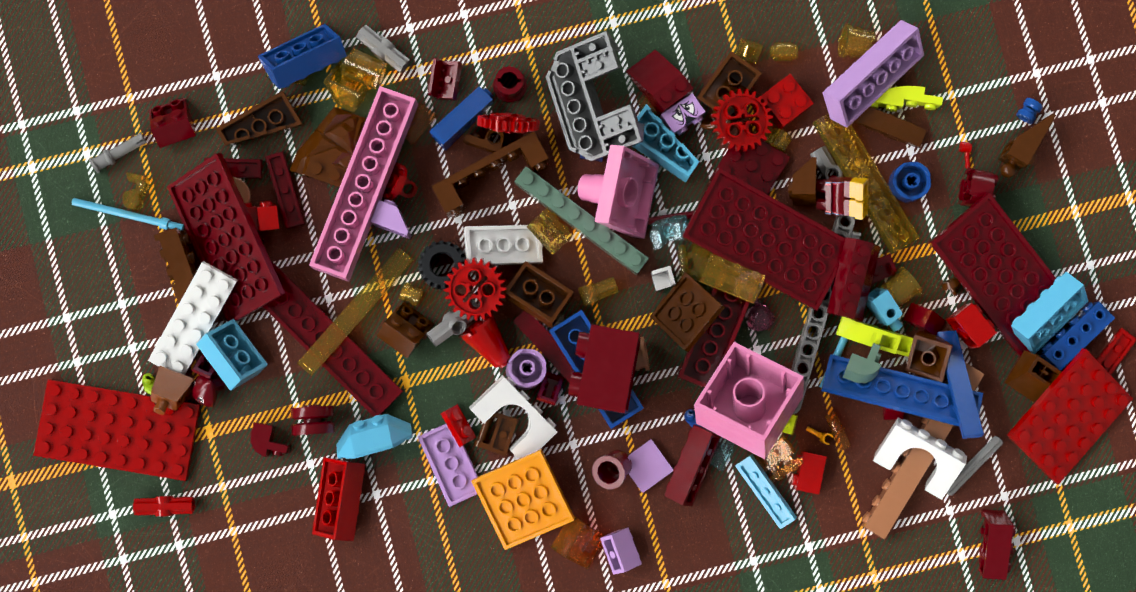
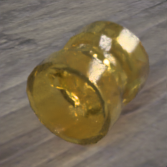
(410, 294)

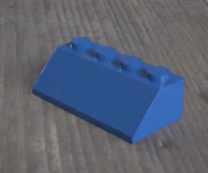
(302, 56)

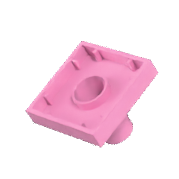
(623, 191)

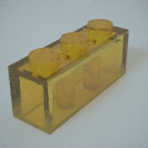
(732, 278)

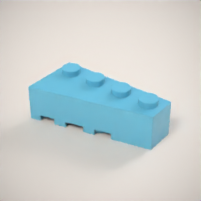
(663, 146)

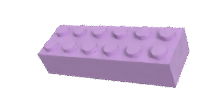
(873, 73)

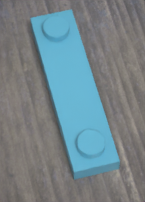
(766, 491)

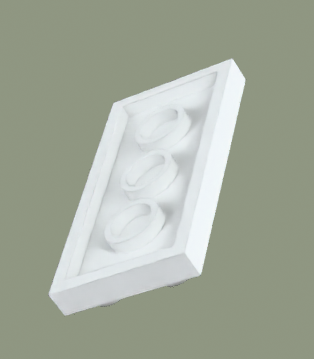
(502, 245)

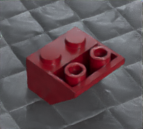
(171, 122)

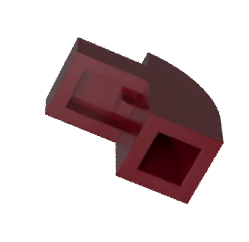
(262, 440)

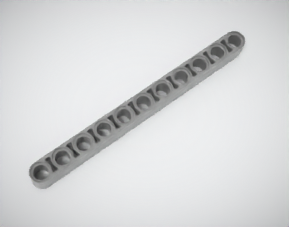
(819, 324)

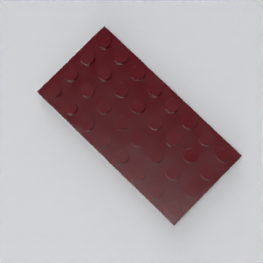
(226, 235)
(767, 238)
(994, 264)

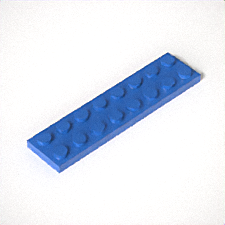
(896, 392)

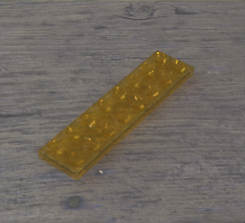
(857, 163)

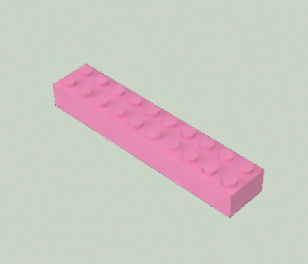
(364, 183)

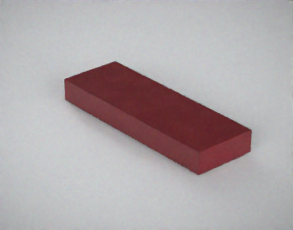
(245, 168)

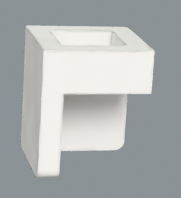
(663, 278)

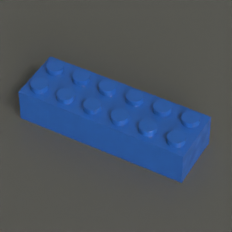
(566, 337)

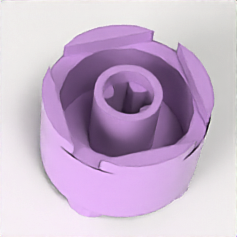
(524, 358)

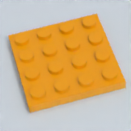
(523, 499)

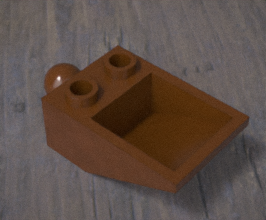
(1022, 149)

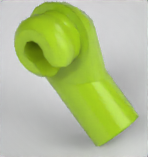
(148, 381)

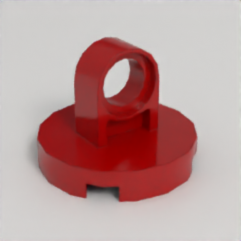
(397, 182)

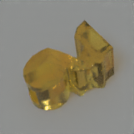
(778, 138)
(132, 198)

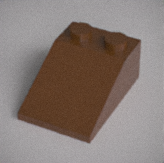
(731, 75)

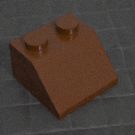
(803, 185)

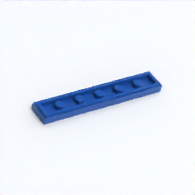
(961, 389)

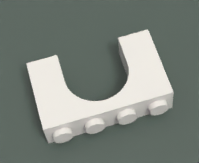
(504, 393)
(906, 436)

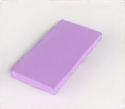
(449, 464)

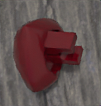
(205, 390)

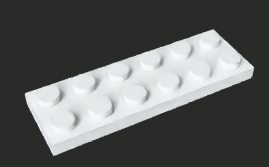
(193, 318)

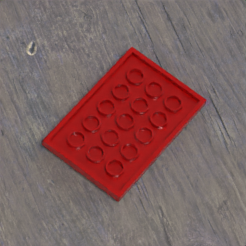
(1070, 416)

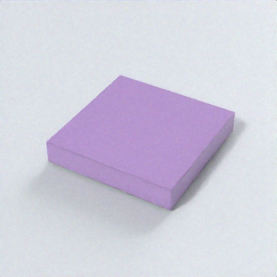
(648, 466)

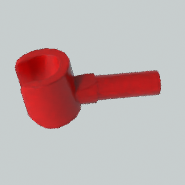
(966, 147)

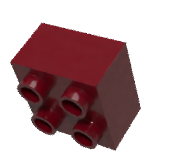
(607, 368)

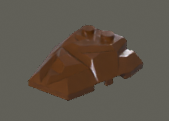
(329, 148)

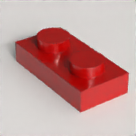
(458, 425)

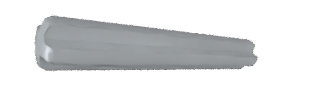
(975, 463)

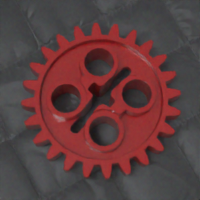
(739, 103)
(508, 122)
(463, 277)

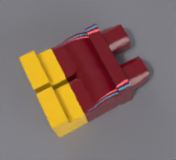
(843, 196)

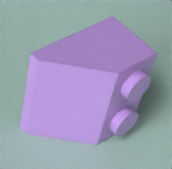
(390, 218)

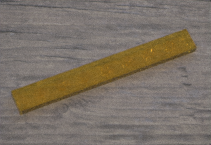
(355, 312)

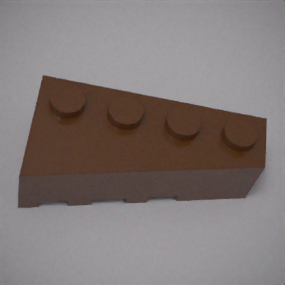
(264, 119)
(179, 257)

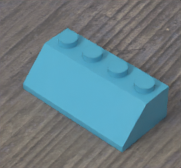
(1050, 312)

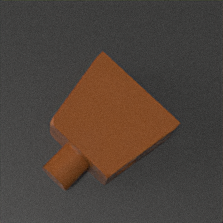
(170, 390)

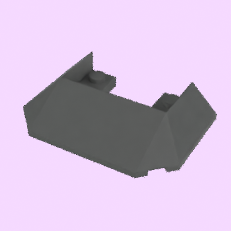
(577, 102)

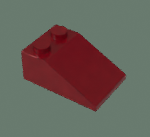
(659, 81)

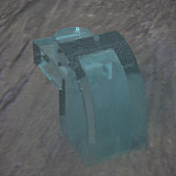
(667, 230)

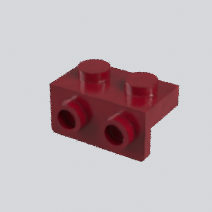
(444, 79)

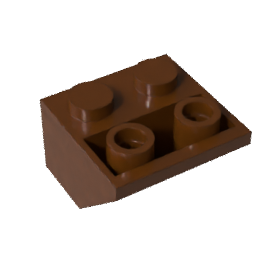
(405, 329)
(1032, 376)

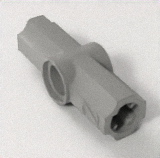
(383, 48)
(825, 162)
(450, 325)

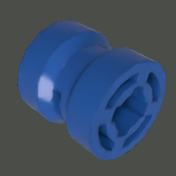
(1029, 110)

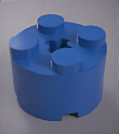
(920, 181)

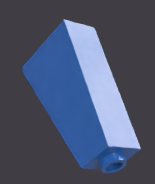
(461, 117)

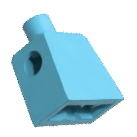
(884, 308)

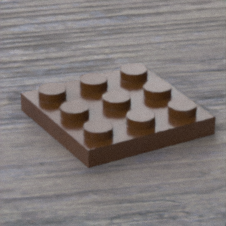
(687, 312)

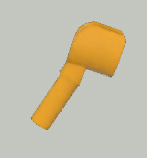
(820, 435)

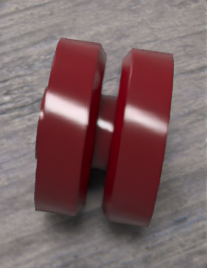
(312, 419)

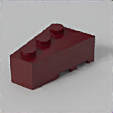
(996, 544)

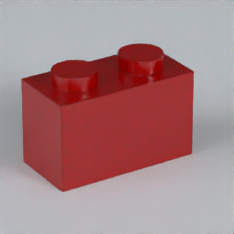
(810, 473)

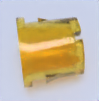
(854, 41)
(902, 287)

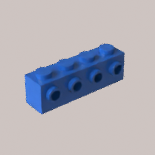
(1076, 335)

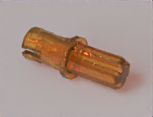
(838, 431)

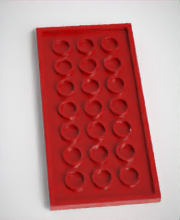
(115, 430)

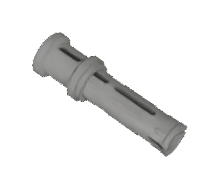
(109, 156)

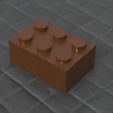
(538, 294)

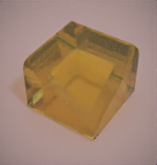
(749, 50)

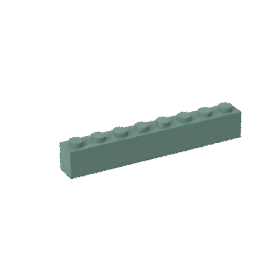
(581, 220)

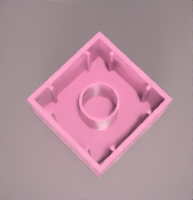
(749, 400)

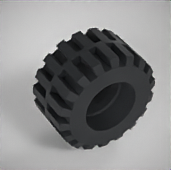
(430, 254)

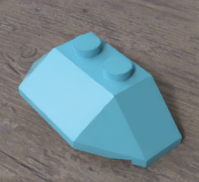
(373, 436)

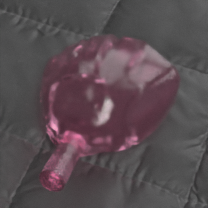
(760, 317)

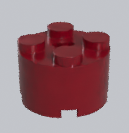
(976, 185)

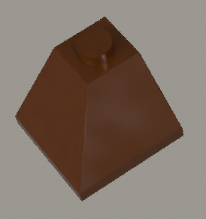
(929, 356)

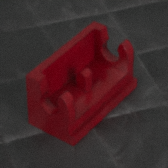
(884, 268)

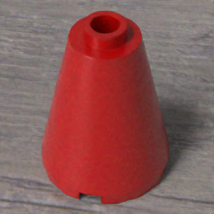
(487, 341)

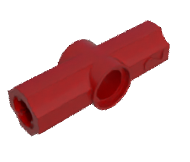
(163, 506)

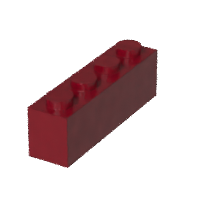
(692, 465)

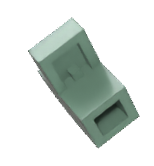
(862, 369)

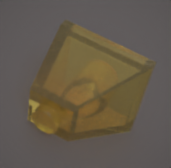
(345, 91)

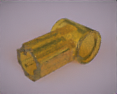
(593, 292)

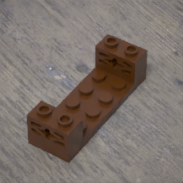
(527, 145)

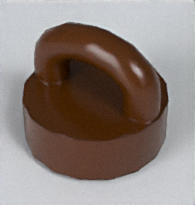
(951, 284)

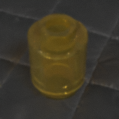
(783, 51)

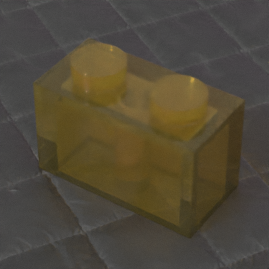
(364, 68)

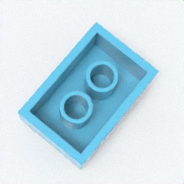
(231, 354)

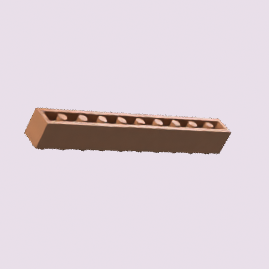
(907, 474)

